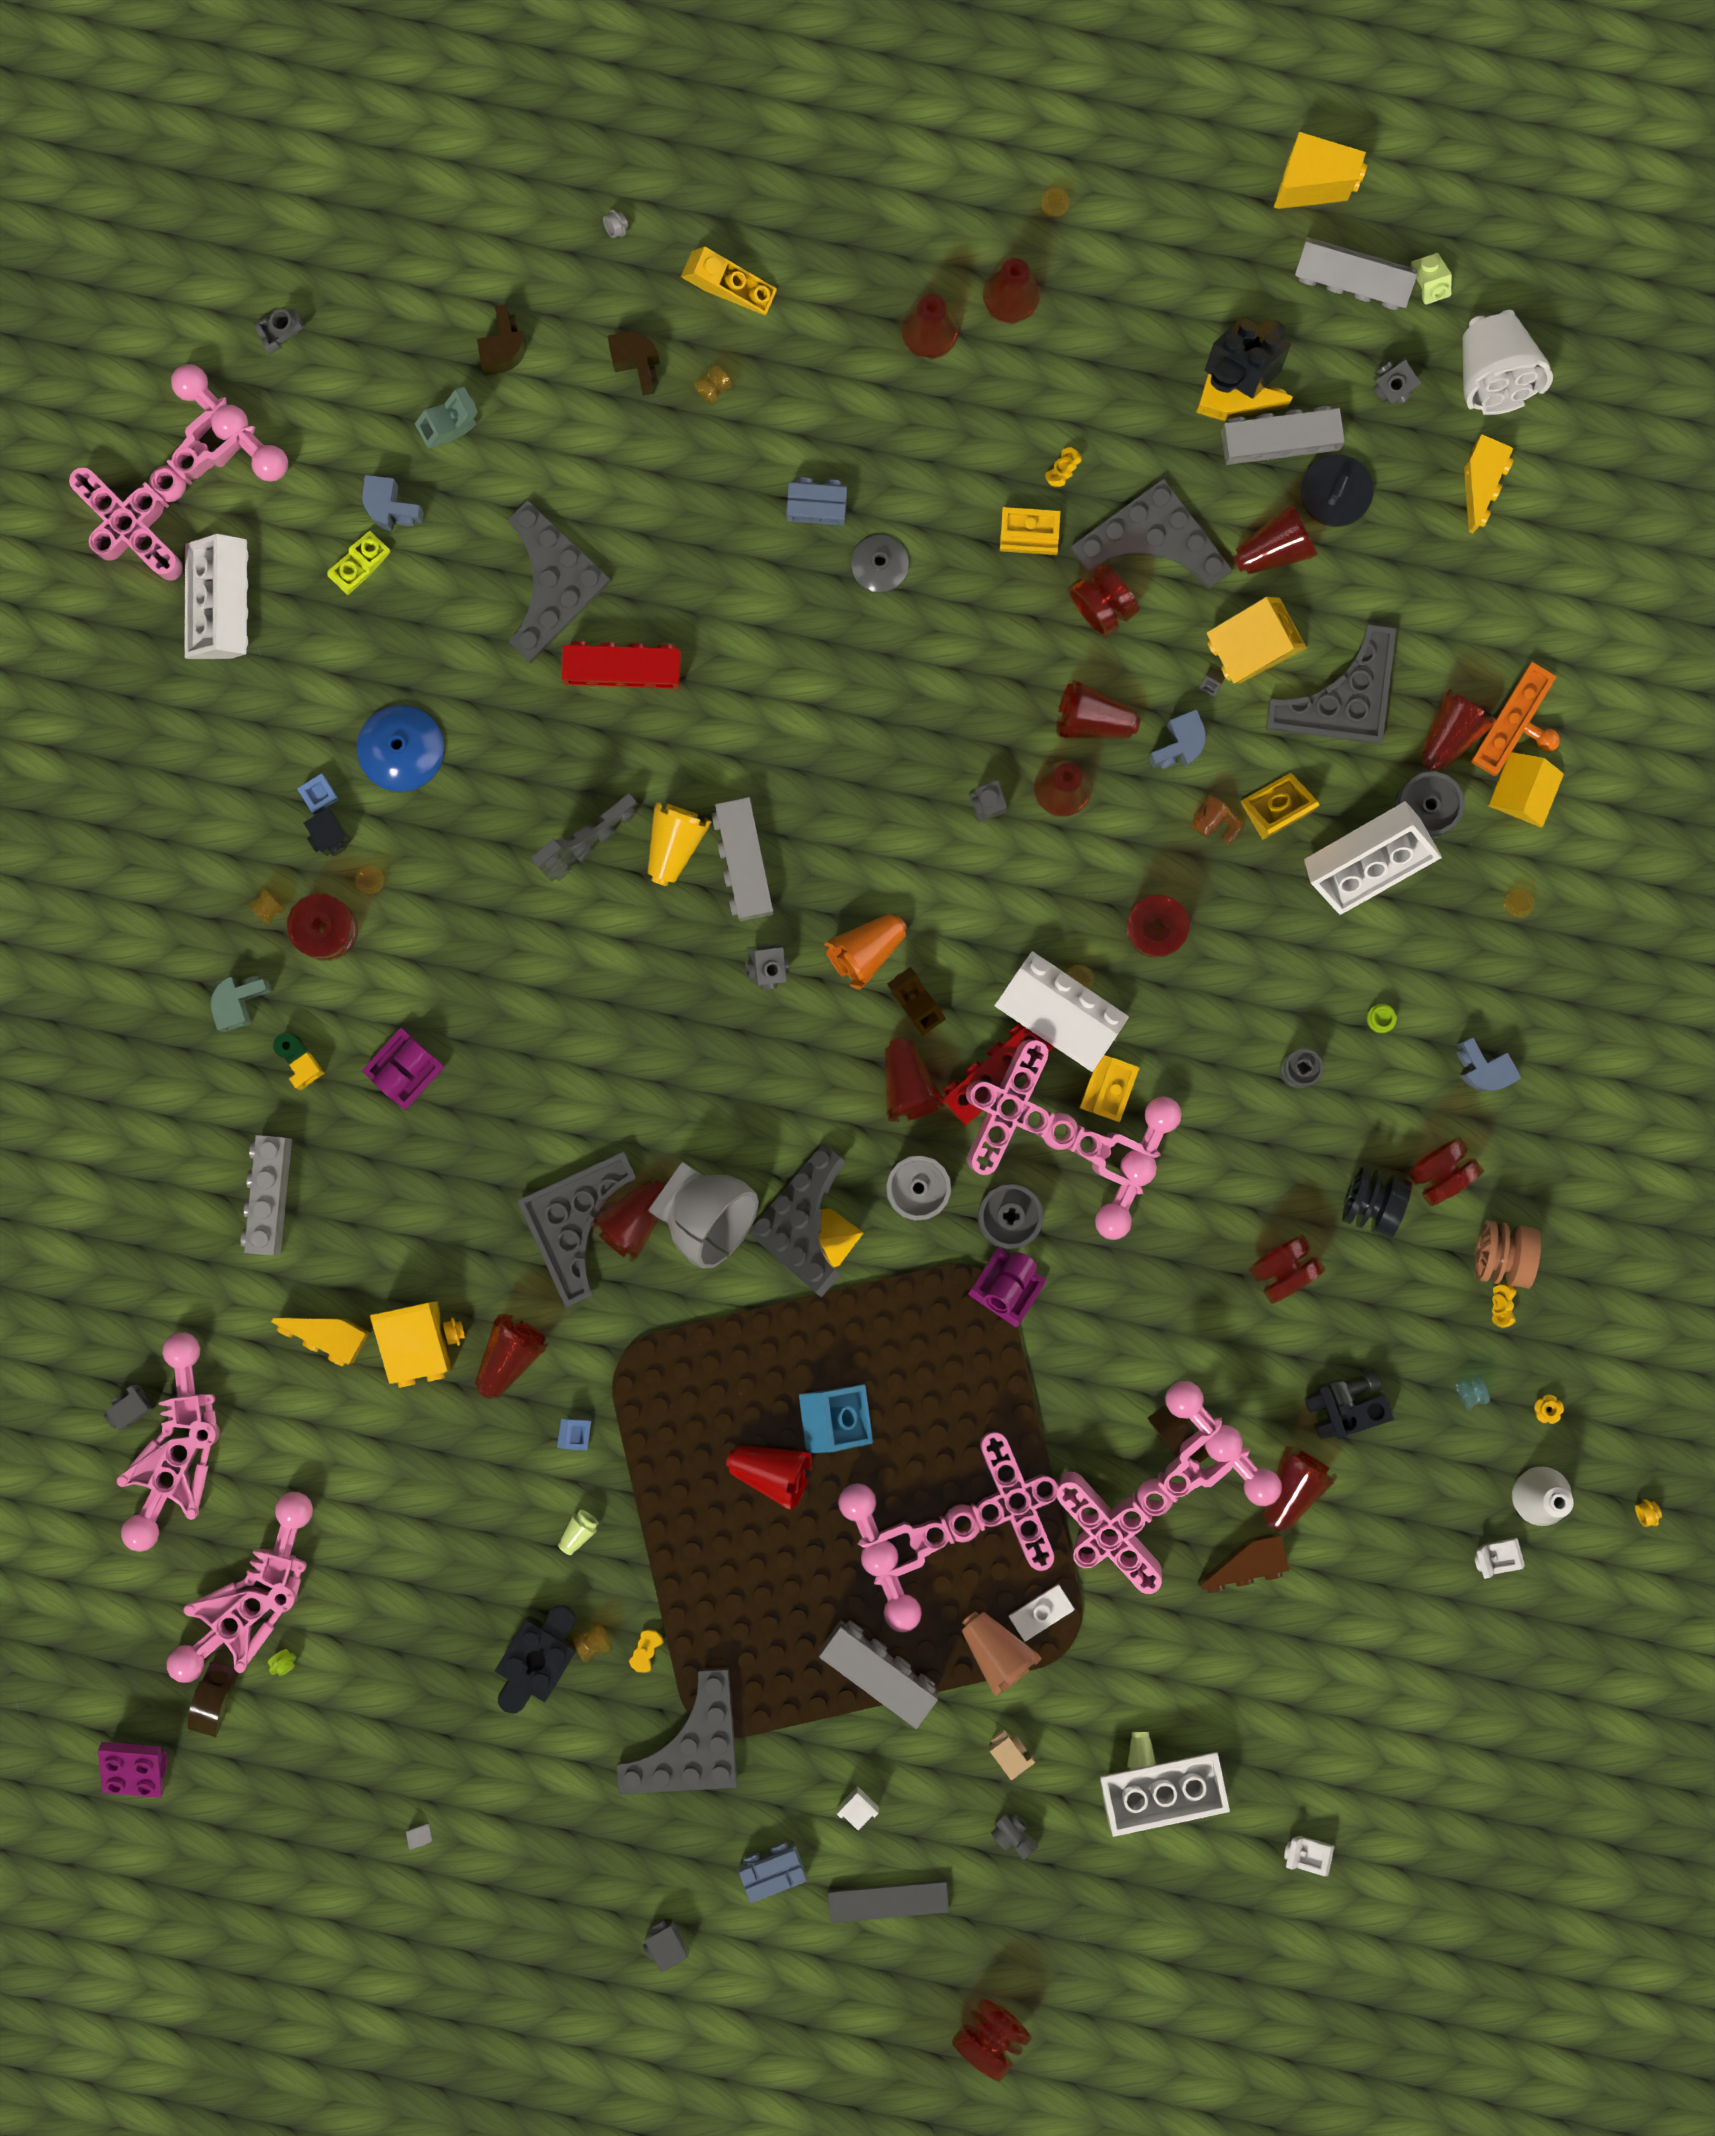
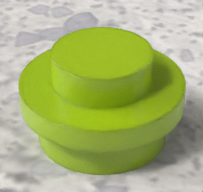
(1381, 1018)
(282, 1662)

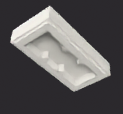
(1041, 1612)

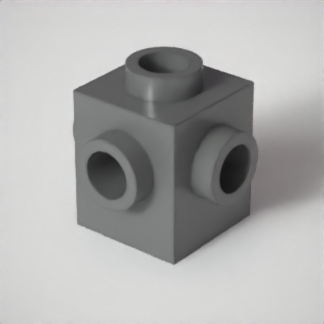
(1406, 381)
(766, 965)

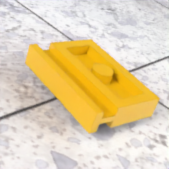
(1030, 531)
(1109, 1088)

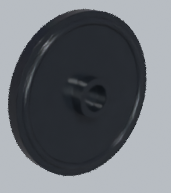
(1337, 490)

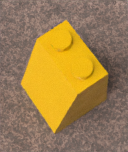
(1320, 173)
(1255, 640)
(412, 1343)

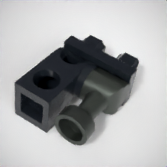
(1343, 1412)

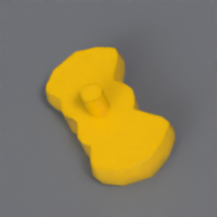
(1063, 467)
(1503, 1305)
(641, 1656)

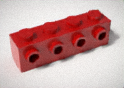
(621, 666)
(990, 1071)

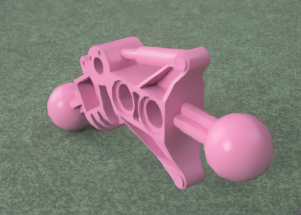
(185, 1411)
(271, 1569)

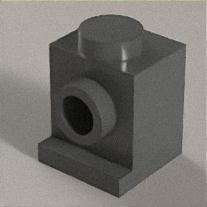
(988, 801)
(128, 1408)

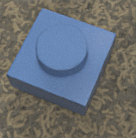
(318, 794)
(574, 1434)

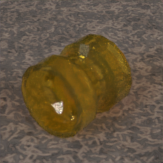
(713, 384)
(592, 1642)

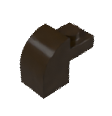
(505, 350)
(634, 351)
(916, 1001)
(1174, 1432)
(211, 1698)

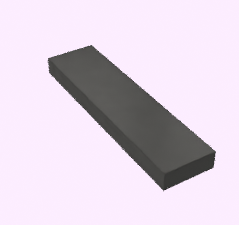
(888, 1901)

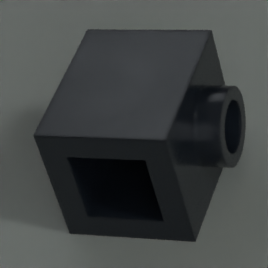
(326, 833)

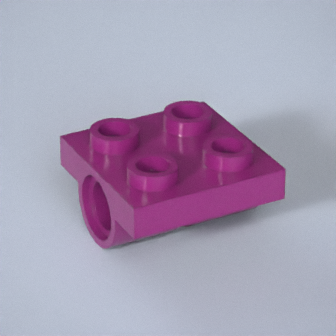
(403, 1069)
(1008, 1285)
(132, 1769)

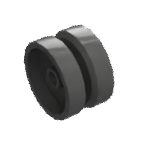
(1441, 793)
(1027, 1216)

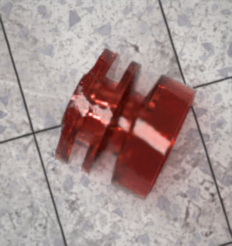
(1170, 914)
(987, 2044)

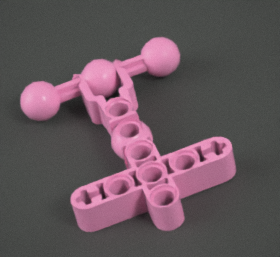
(228, 424)
(1136, 1167)
(1221, 1443)
(881, 1556)

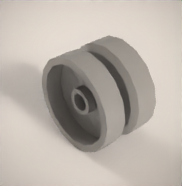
(935, 1192)

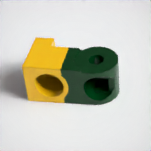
(298, 1058)

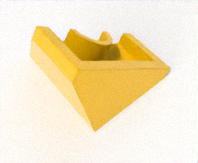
(837, 1236)

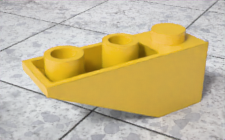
(727, 280)
(1236, 404)
(1482, 473)
(332, 1335)

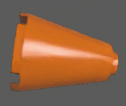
(865, 948)

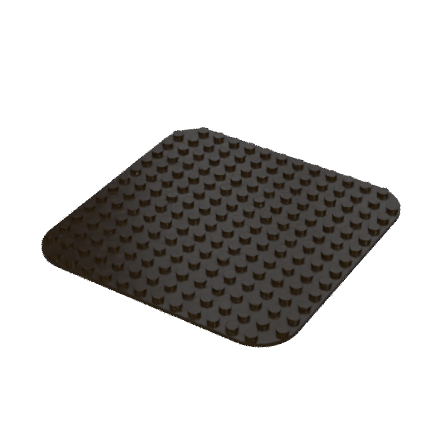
(770, 1583)

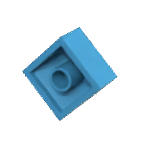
(835, 1419)

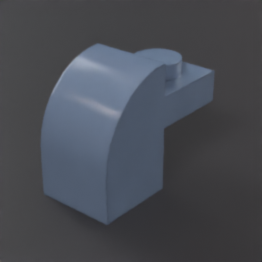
(380, 502)
(1188, 739)
(1486, 1075)

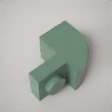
(447, 421)
(229, 1001)

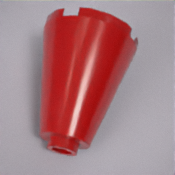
(772, 1472)

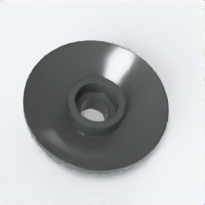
(875, 577)

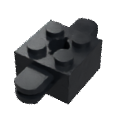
(1248, 356)
(536, 1659)

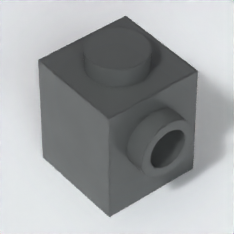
(665, 1944)

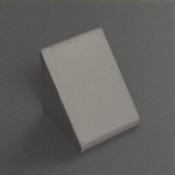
(418, 1836)

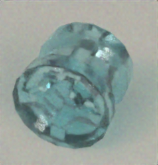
(1473, 1392)

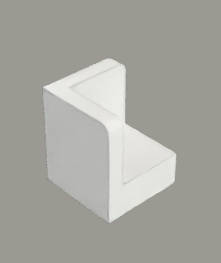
(857, 1808)

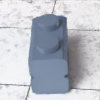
(816, 502)
(772, 1871)

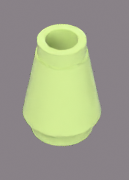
(578, 1531)
(1140, 1751)

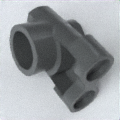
(278, 328)
(1011, 1832)

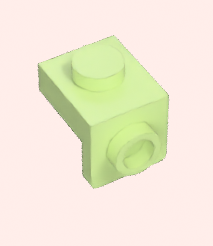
(1433, 278)

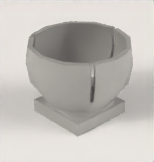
(708, 1209)

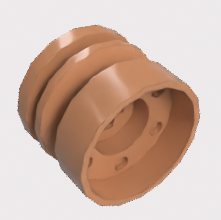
(1513, 1255)

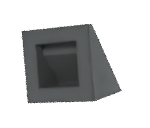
(1212, 681)

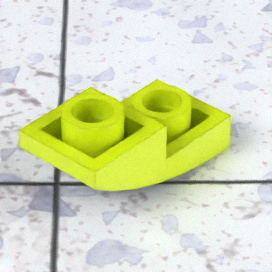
(359, 563)

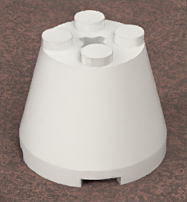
(1501, 364)

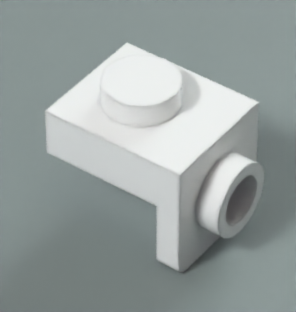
(1499, 1557)
(1309, 1855)

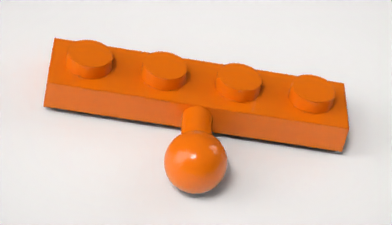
(1515, 720)

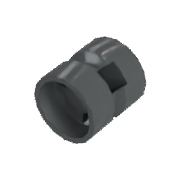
(1301, 1068)

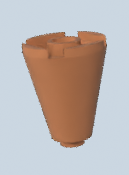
(998, 1652)

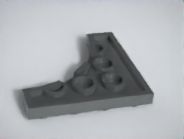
(1155, 527)
(562, 581)
(1352, 705)
(560, 854)
(562, 1219)
(793, 1222)
(699, 1754)

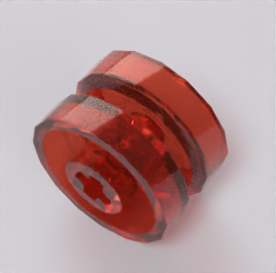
(1103, 599)
(305, 924)
(1447, 1175)
(1285, 1266)

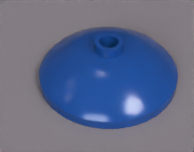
(412, 763)

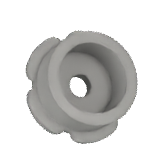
(615, 224)

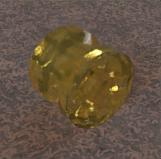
(266, 906)

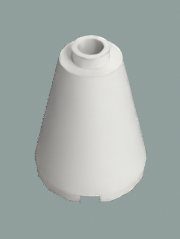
(1542, 1496)

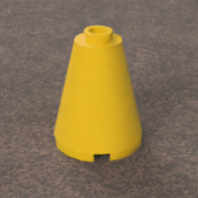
(673, 841)

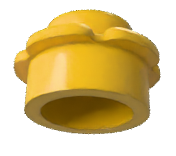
(453, 1331)
(1541, 1409)
(1648, 1513)

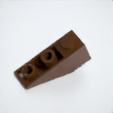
(1251, 1560)

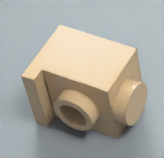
(1010, 1754)

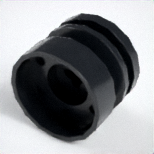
(1371, 1199)

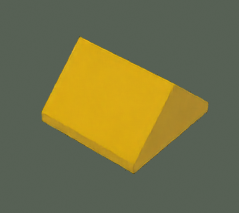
(1526, 788)
(1279, 805)

